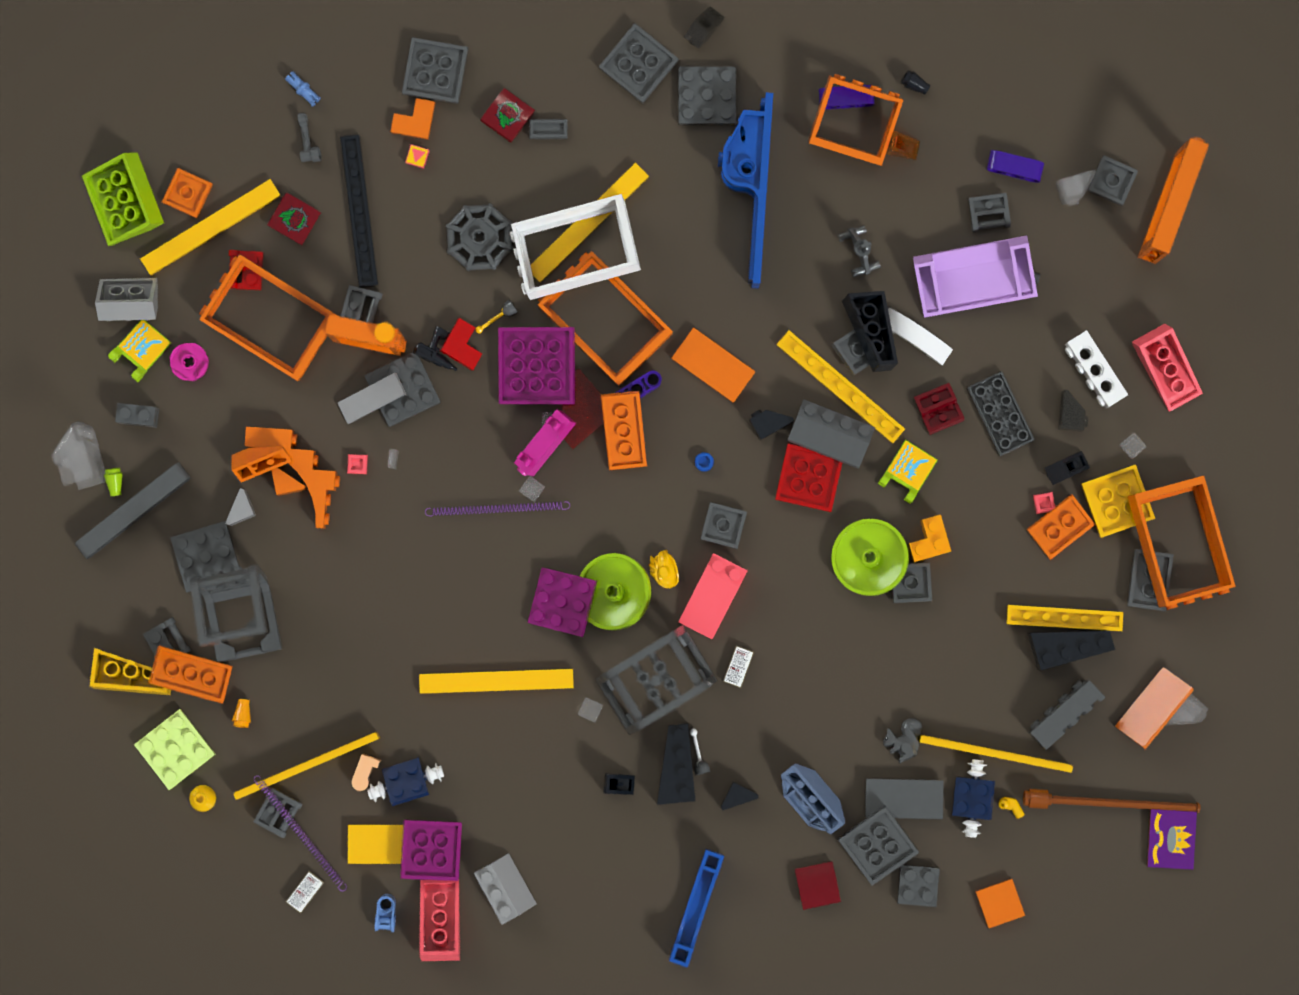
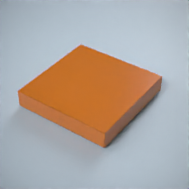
(187, 193)
(1000, 903)

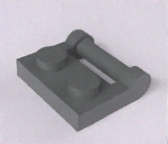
(986, 206)
(355, 303)
(158, 637)
(268, 813)

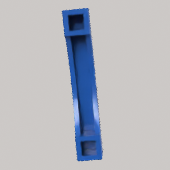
(696, 907)

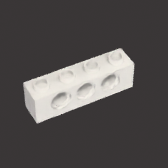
(1106, 374)

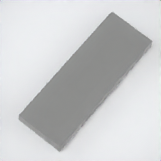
(372, 398)

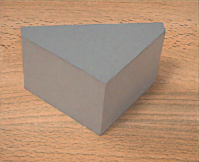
(241, 509)

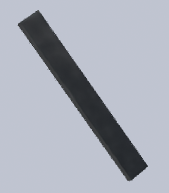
(359, 211)

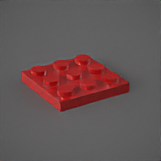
(808, 479)

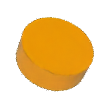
(384, 332)

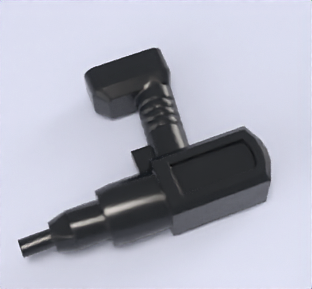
(430, 352)

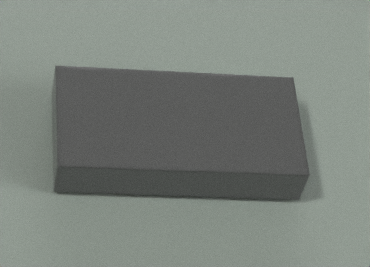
(548, 129)

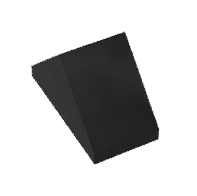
(619, 784)
(738, 795)

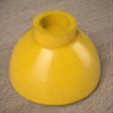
(202, 798)

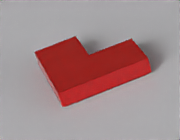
(457, 347)

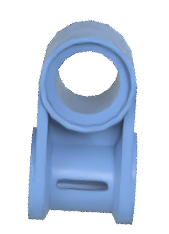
(385, 917)

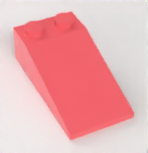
(1167, 366)
(712, 596)
(439, 920)

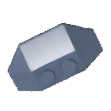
(812, 798)

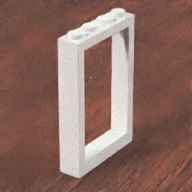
(567, 216)

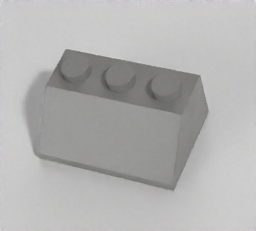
(127, 299)
(505, 888)

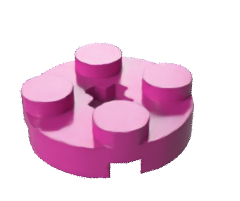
(178, 363)

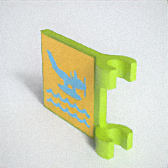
(141, 348)
(909, 469)

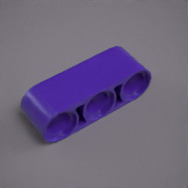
(845, 97)
(1015, 166)
(643, 383)

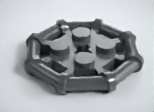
(479, 226)

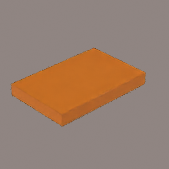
(1060, 527)

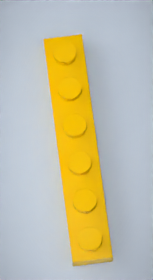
(1064, 618)

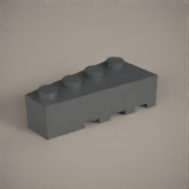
(1066, 713)

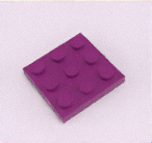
(562, 602)
(431, 850)

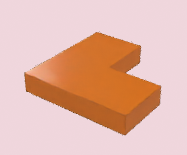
(419, 124)

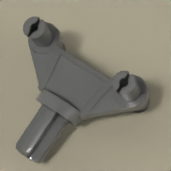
(861, 249)

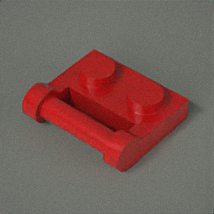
(250, 279)

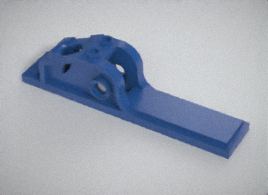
(754, 155)

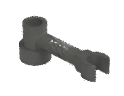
(309, 153)

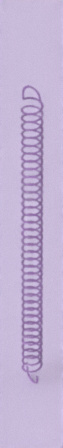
(498, 508)
(300, 833)

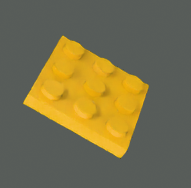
(1110, 503)

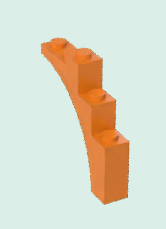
(304, 462)

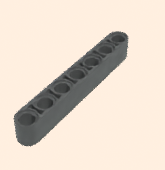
(132, 510)

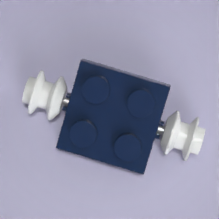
(405, 782)
(973, 798)

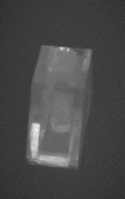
(1074, 187)
(1189, 712)

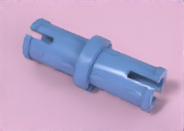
(302, 88)

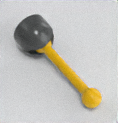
(508, 309)

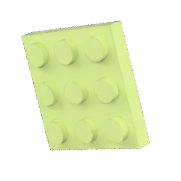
(174, 749)

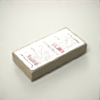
(738, 666)
(305, 892)

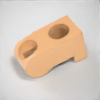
(361, 776)

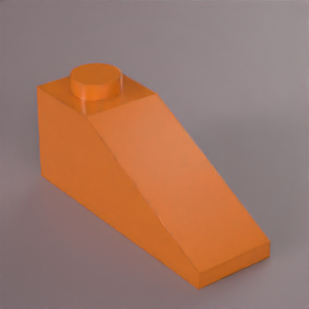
(257, 461)

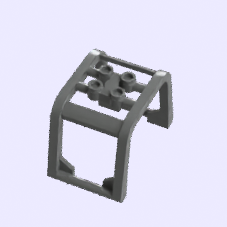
(230, 586)
(669, 682)

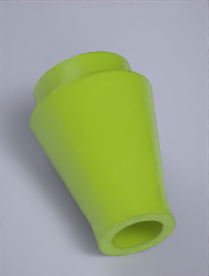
(114, 481)

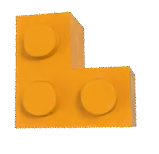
(934, 542)

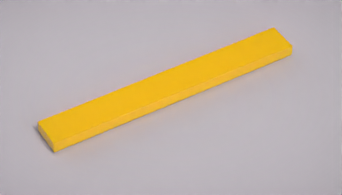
(210, 227)
(582, 229)
(840, 386)
(496, 681)
(996, 753)
(307, 765)

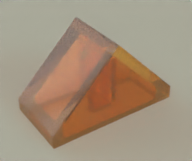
(903, 146)

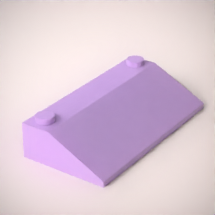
(975, 276)

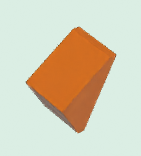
(285, 483)

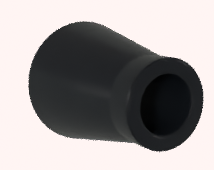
(915, 82)

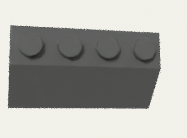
(831, 434)

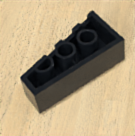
(873, 328)
(1065, 647)
(677, 770)

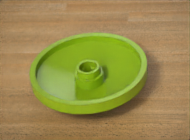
(870, 557)
(620, 591)

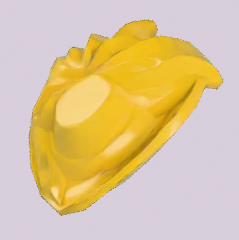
(664, 569)

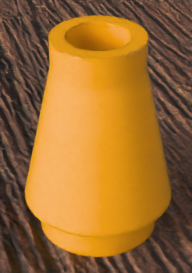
(242, 714)

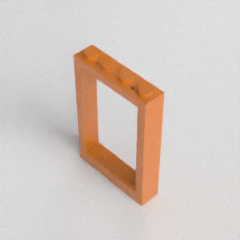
(1173, 200)
(218, 295)
(643, 354)
(1212, 532)

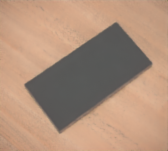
(1000, 413)
(905, 798)

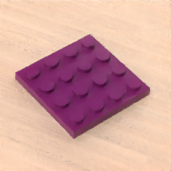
(536, 365)

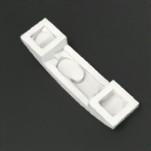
(919, 337)

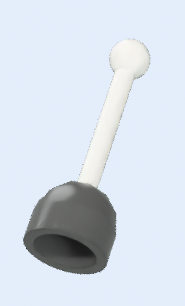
(701, 766)

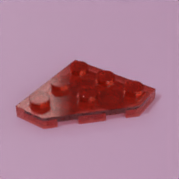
(585, 412)

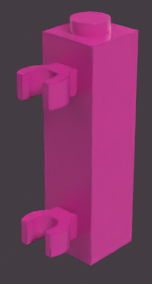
(544, 443)

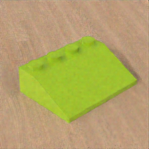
(122, 198)

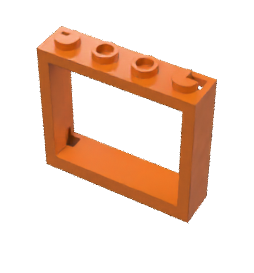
(847, 150)
(362, 335)

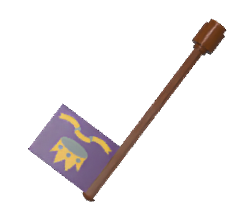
(1170, 825)

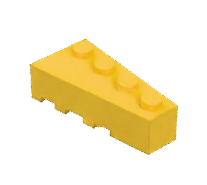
(121, 674)

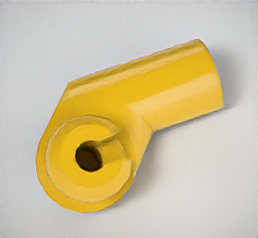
(1011, 804)

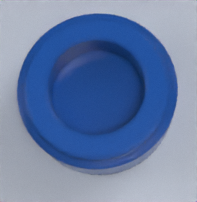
(704, 462)

